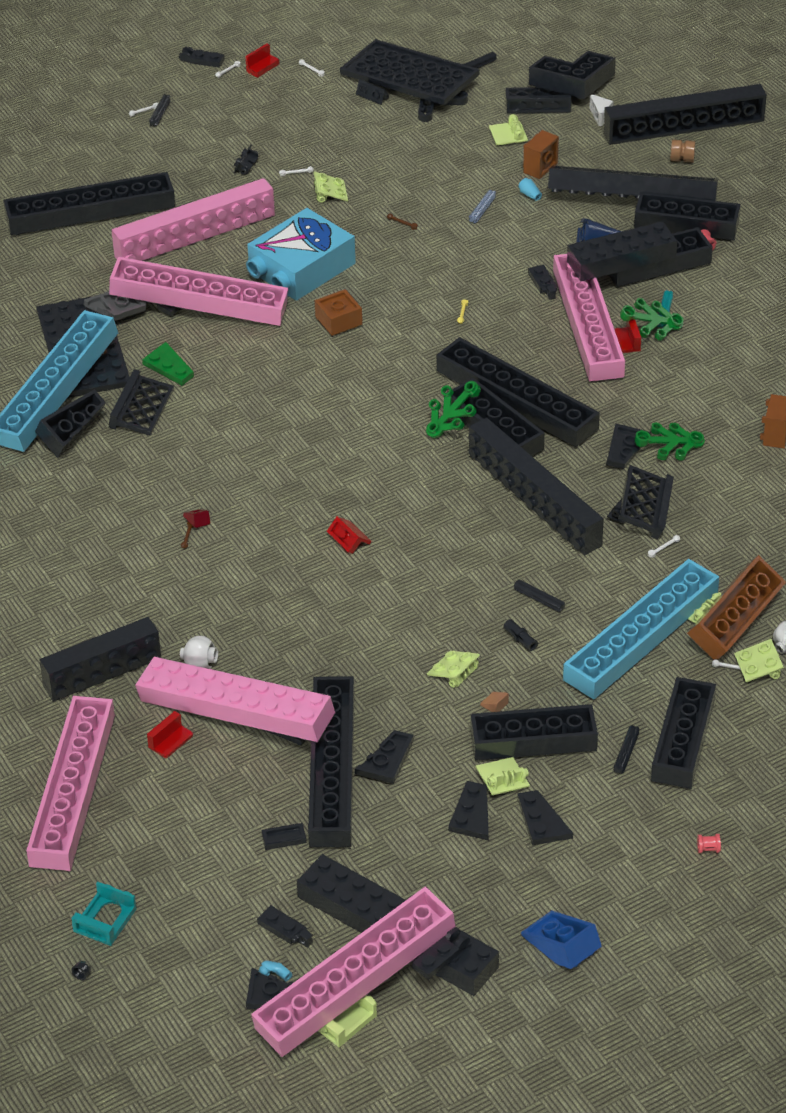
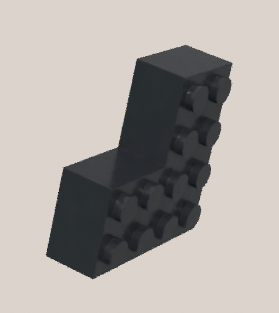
(572, 78)

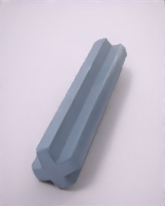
(482, 206)

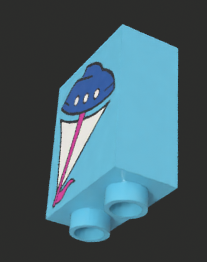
(301, 253)

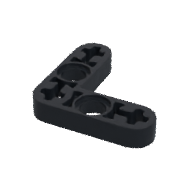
(460, 99)

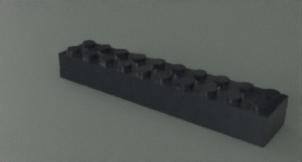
(684, 114)
(629, 183)
(89, 203)
(524, 393)
(536, 486)
(333, 768)
(363, 903)

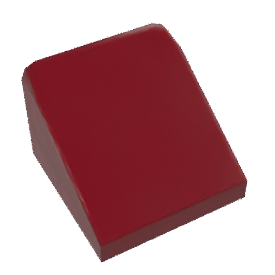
(197, 517)

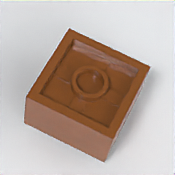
(540, 154)
(338, 312)
(775, 422)

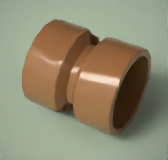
(682, 151)

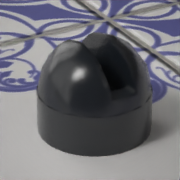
(77, 973)

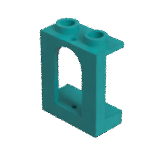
(106, 894)

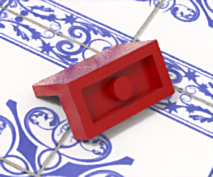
(260, 61)
(629, 337)
(347, 534)
(168, 735)

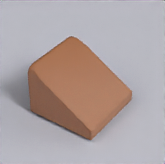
(495, 701)

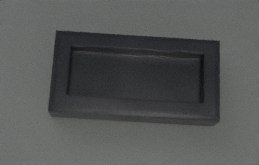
(284, 836)

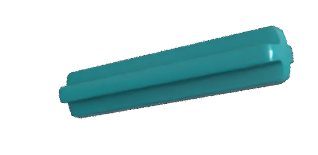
(666, 303)

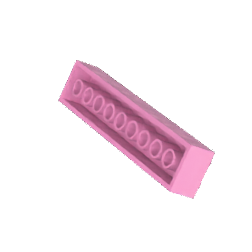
(194, 221)
(198, 291)
(589, 323)
(235, 699)
(70, 783)
(353, 971)

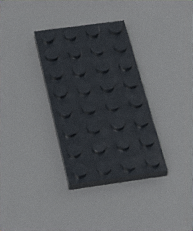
(410, 71)
(108, 371)

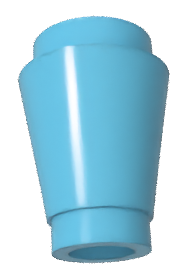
(529, 188)

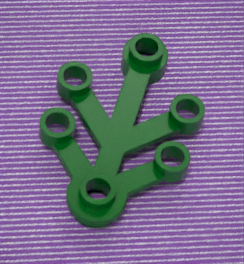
(673, 321)
(450, 411)
(691, 440)

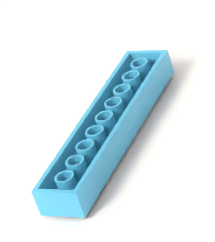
(55, 378)
(640, 629)

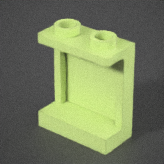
(350, 1021)

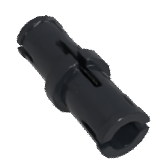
(520, 635)

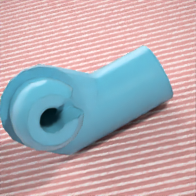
(276, 967)

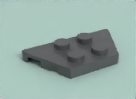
(115, 306)

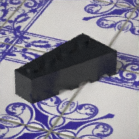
(69, 422)

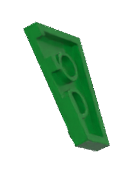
(168, 364)

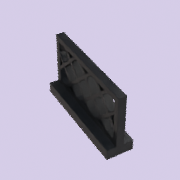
(526, 101)
(127, 399)
(659, 504)

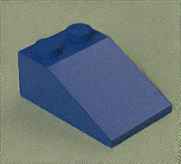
(563, 938)

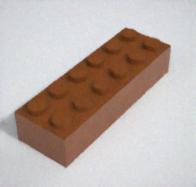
(736, 608)

